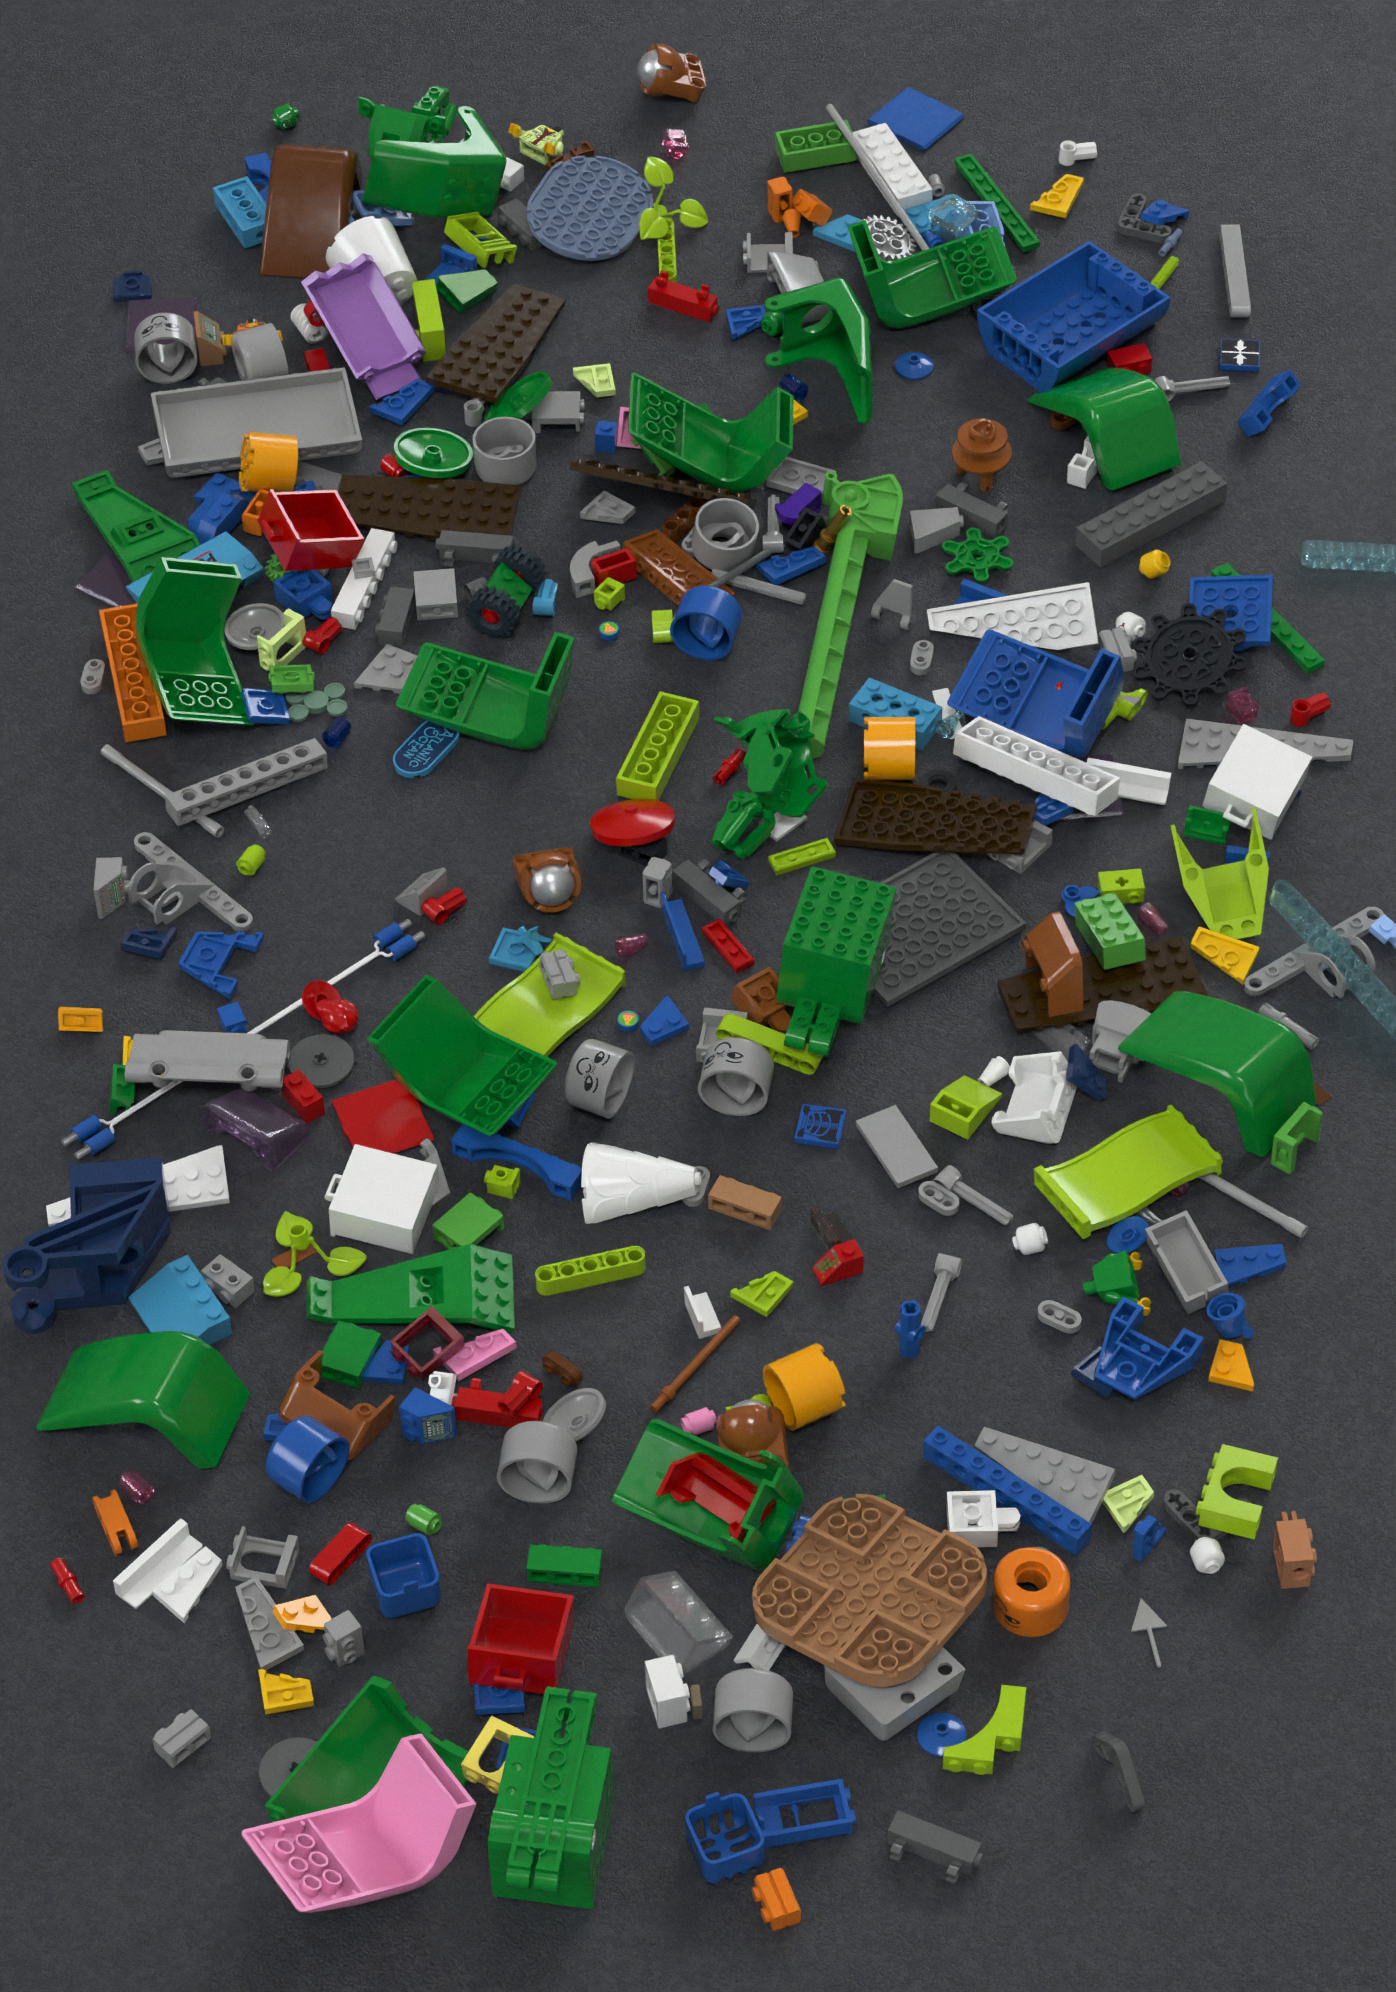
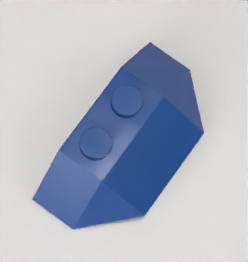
(218, 514)

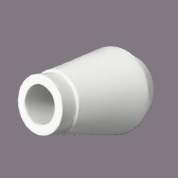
(994, 1071)

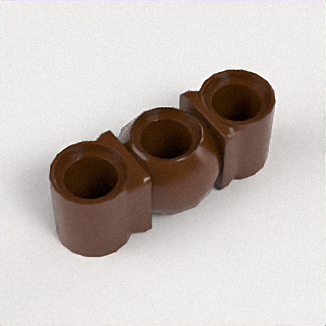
(682, 519)

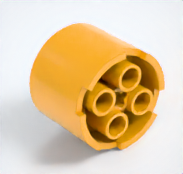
(268, 462)
(889, 748)
(804, 1386)

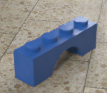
(258, 171)
(1258, 415)

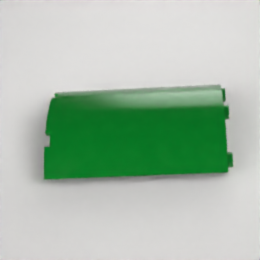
(355, 1754)

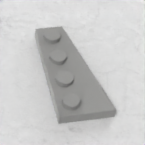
(268, 1637)

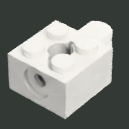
(979, 1509)

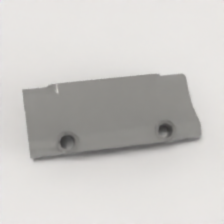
(207, 1058)

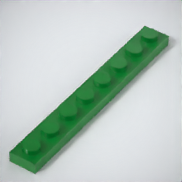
(988, 191)
(1285, 634)

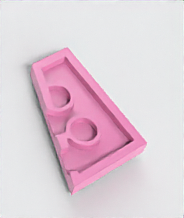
(479, 1353)

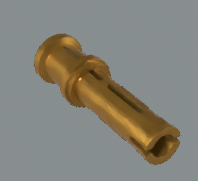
(829, 534)

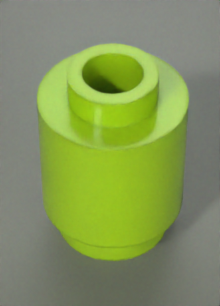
(251, 860)

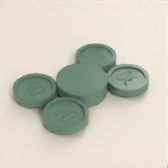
(317, 702)

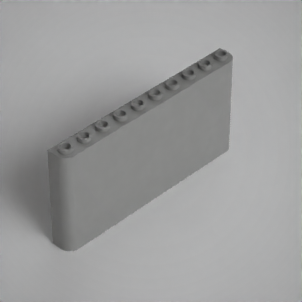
(206, 424)

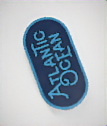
(424, 750)

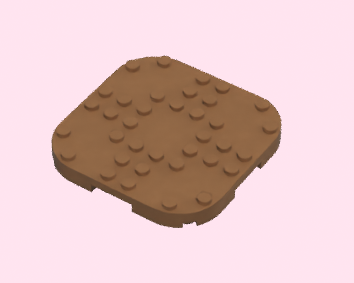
(870, 1590)

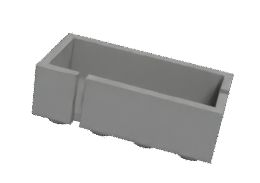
(1186, 1261)

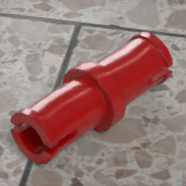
(729, 766)
(67, 1581)

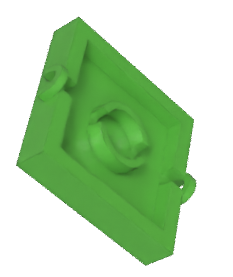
(291, 678)

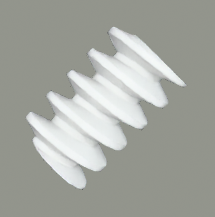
(310, 333)

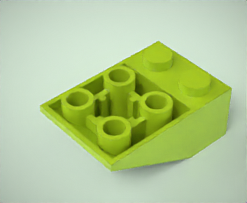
(963, 1106)

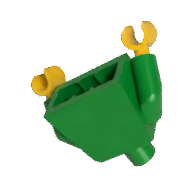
(1117, 1279)

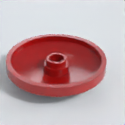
(632, 822)

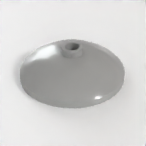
(253, 620)
(578, 1412)

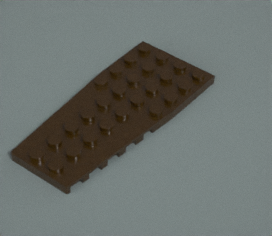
(497, 345)
(653, 480)
(430, 505)
(931, 820)
(1141, 984)

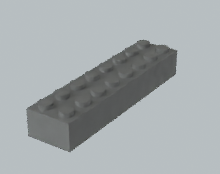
(1151, 514)

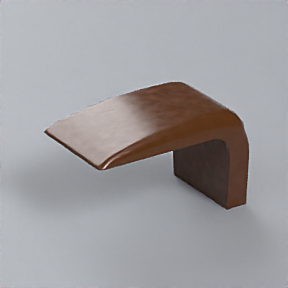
(306, 207)

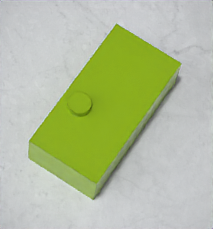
(428, 319)

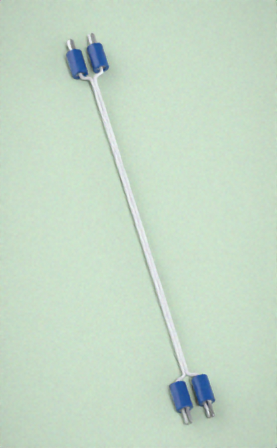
(105, 1137)

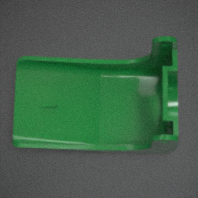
(438, 177)
(838, 338)
(691, 1521)

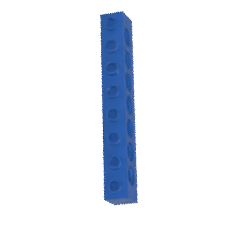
(1010, 1491)

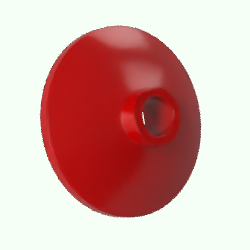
(317, 991)

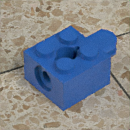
(305, 593)

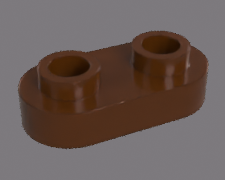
(1061, 421)
(562, 1368)

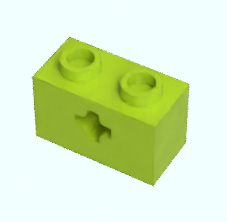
(1126, 884)

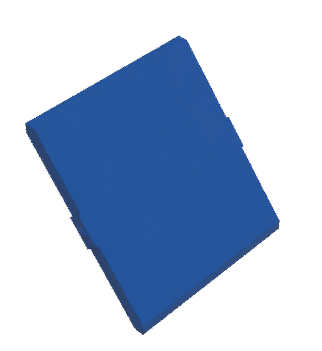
(916, 118)

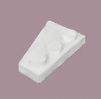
(186, 1584)

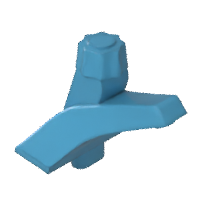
(532, 940)

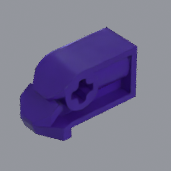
(805, 496)

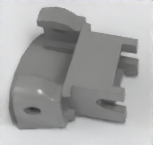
(1111, 1026)

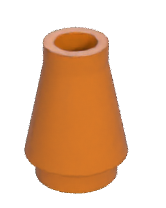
(792, 221)

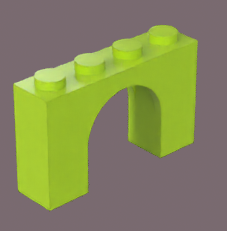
(1232, 1467)

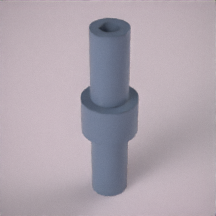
(1170, 242)

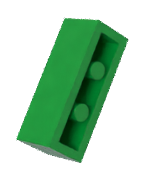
(564, 1565)

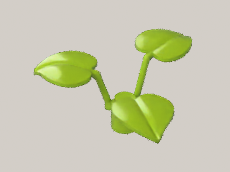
(652, 223)
(296, 1232)

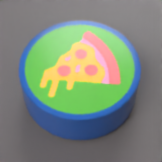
(609, 630)
(628, 1021)

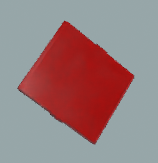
(382, 1118)

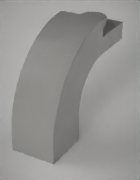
(580, 567)

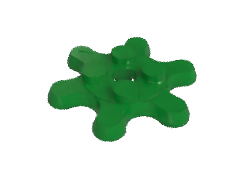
(973, 546)

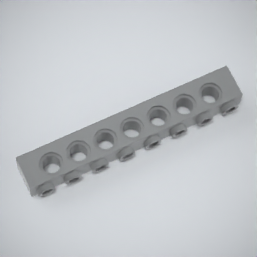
(246, 781)

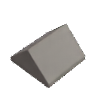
(426, 886)

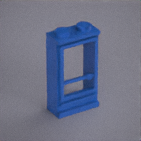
(769, 1819)

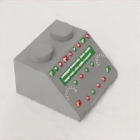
(110, 885)

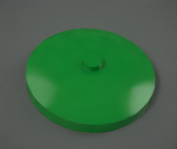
(521, 397)
(432, 452)

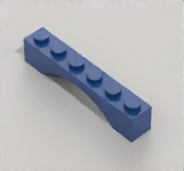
(560, 1176)

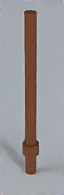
(669, 1392)

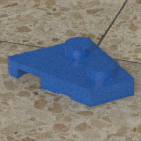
(663, 1023)

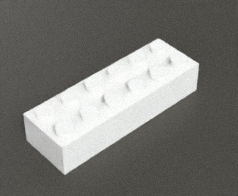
(894, 166)

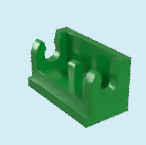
(1206, 825)
(120, 1091)

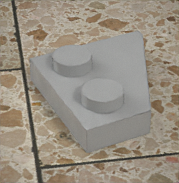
(608, 509)

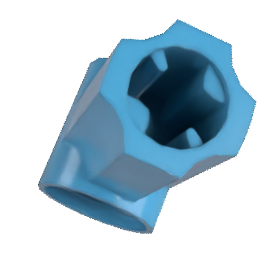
(545, 601)

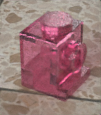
(675, 148)
(1241, 705)

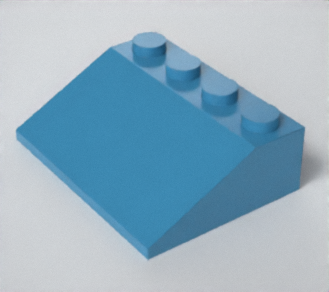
(181, 1301)

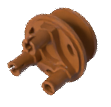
(981, 450)

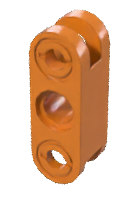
(114, 1521)

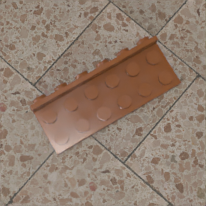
(668, 565)

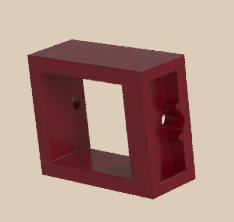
(443, 1327)

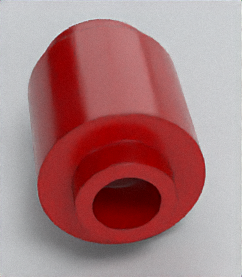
(391, 467)

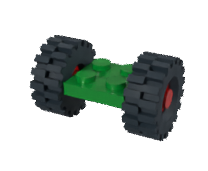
(514, 578)

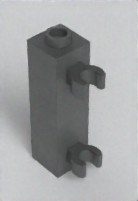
(975, 512)
(470, 546)
(708, 895)
(935, 1844)

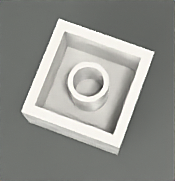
(667, 1691)

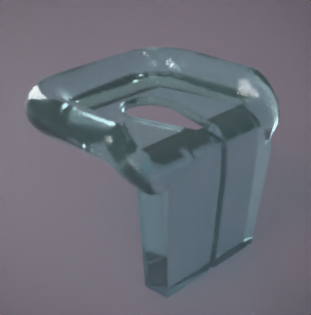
(940, 210)

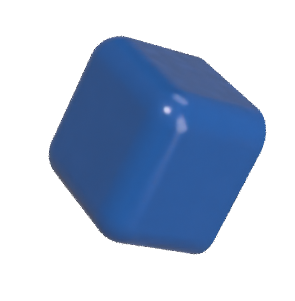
(404, 1575)

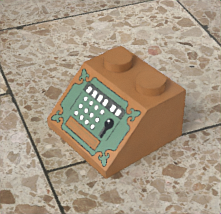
(209, 340)

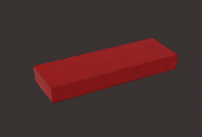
(728, 946)

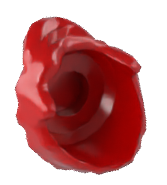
(338, 1015)

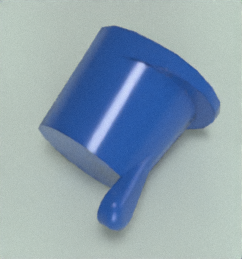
(1229, 1316)

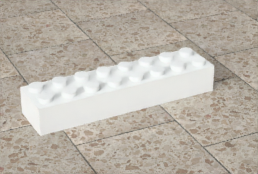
(1036, 766)

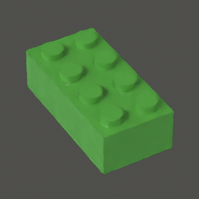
(813, 147)
(1109, 931)

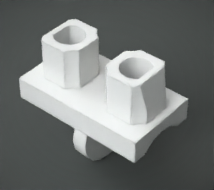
(442, 1386)

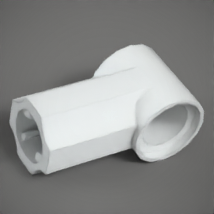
(1071, 152)

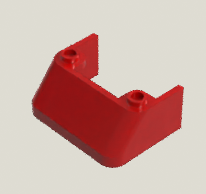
(714, 1488)

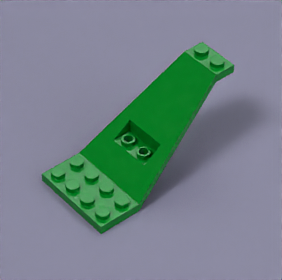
(120, 513)

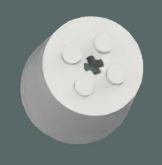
(380, 241)

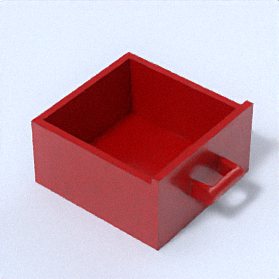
(310, 529)
(520, 1639)

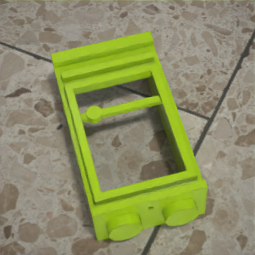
(458, 230)

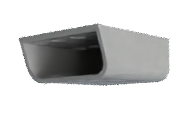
(894, 1707)

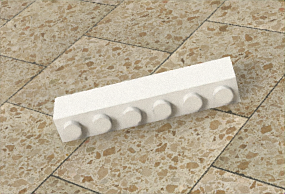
(357, 593)

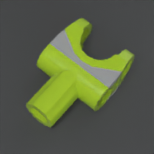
(1127, 706)

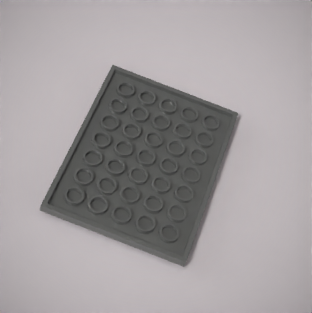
(939, 923)

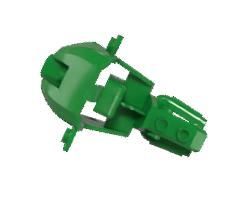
(419, 125)
(773, 788)

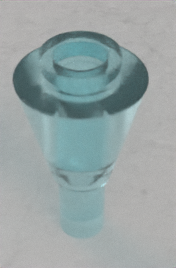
(947, 726)

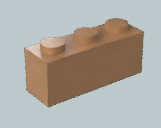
(745, 1202)

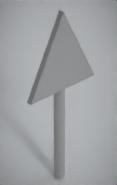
(1147, 1620)

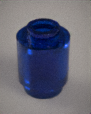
(794, 386)
(336, 732)

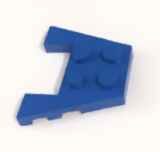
(209, 954)

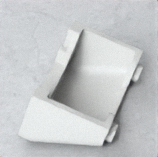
(1038, 1100)

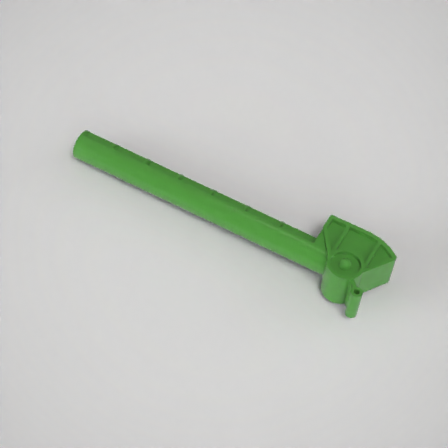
(870, 531)

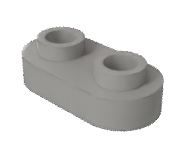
(921, 657)
(93, 676)
(940, 1198)
(698, 1199)
(1059, 1316)

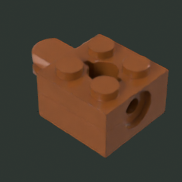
(763, 988)

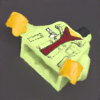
(540, 143)

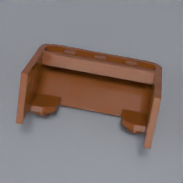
(1060, 961)
(355, 1425)

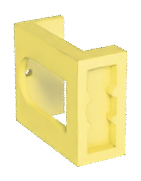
(470, 1764)

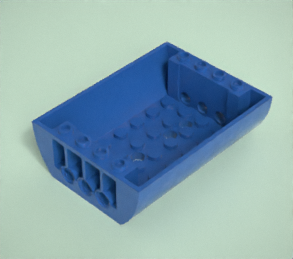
(1057, 305)

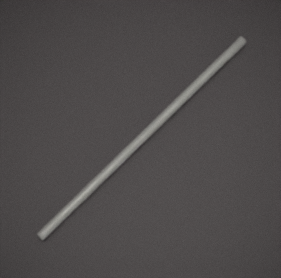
(876, 176)

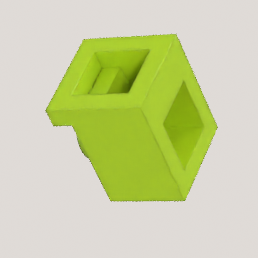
(607, 598)
(502, 1181)

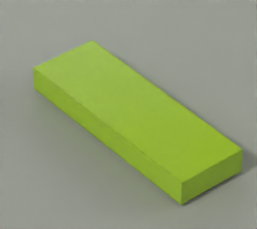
(801, 856)

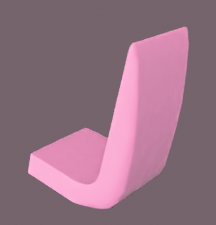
(374, 1846)

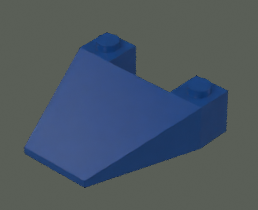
(1137, 1363)

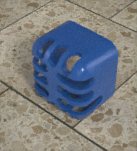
(729, 1862)

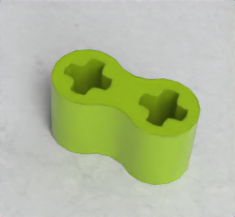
(661, 626)

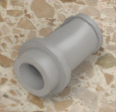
(936, 185)

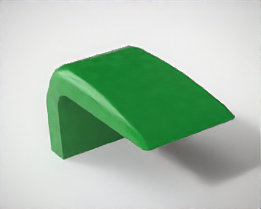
(933, 279)
(1124, 420)
(709, 448)
(183, 640)
(486, 696)
(1237, 1052)
(456, 1060)
(153, 1380)

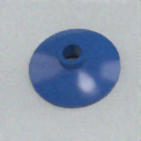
(914, 365)
(1127, 1234)
(934, 1741)

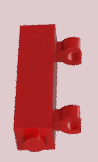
(683, 298)
(482, 1407)

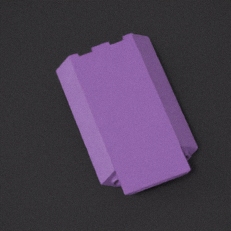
(367, 324)

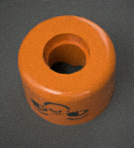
(1029, 1611)

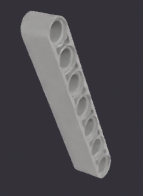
(1235, 271)

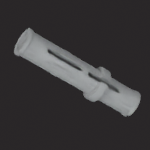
(1307, 1038)

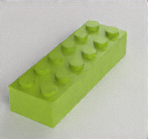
(658, 747)

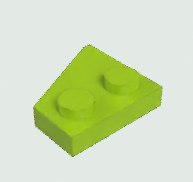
(764, 1293)

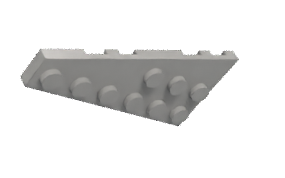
(387, 670)

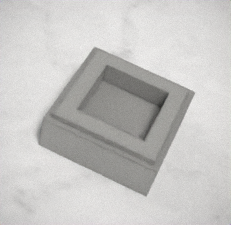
(363, 568)

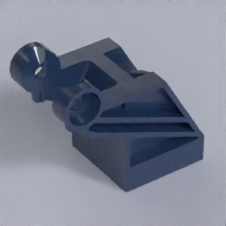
(100, 1251)

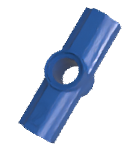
(910, 1329)

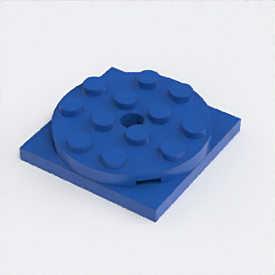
(1244, 596)

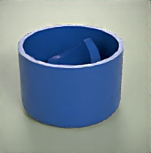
(706, 622)
(307, 1458)

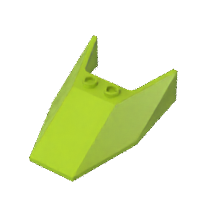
(1230, 894)

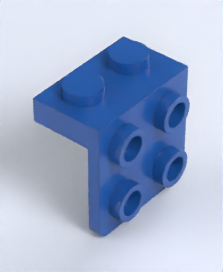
(453, 262)

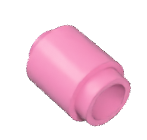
(698, 1421)

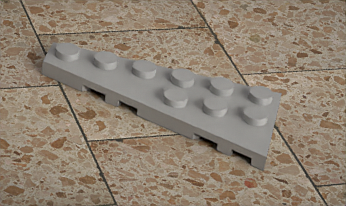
(1062, 1476)

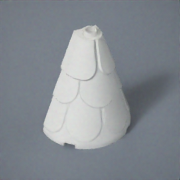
(629, 1181)

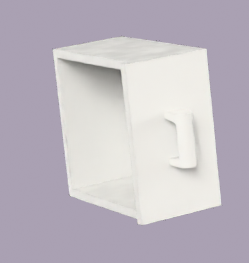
(1258, 775)
(382, 1198)

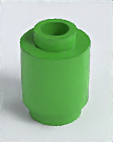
(423, 1519)

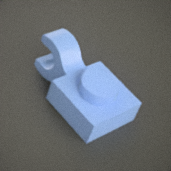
(1384, 930)

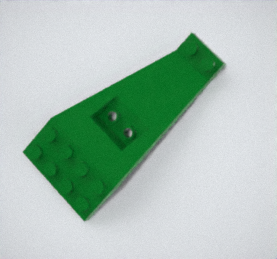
(460, 1283)

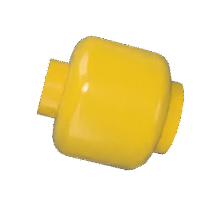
(1154, 564)

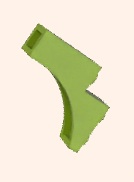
(1001, 1732)

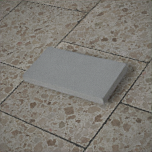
(896, 1146)

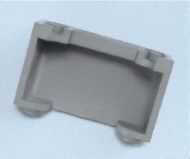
(795, 272)

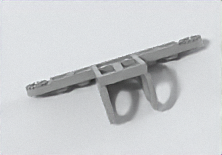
(182, 883)
(1314, 963)

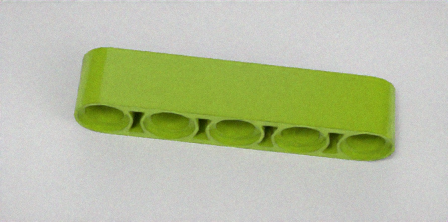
(667, 252)
(771, 1040)
(590, 1270)

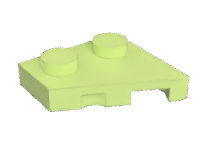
(596, 379)
(1128, 1501)

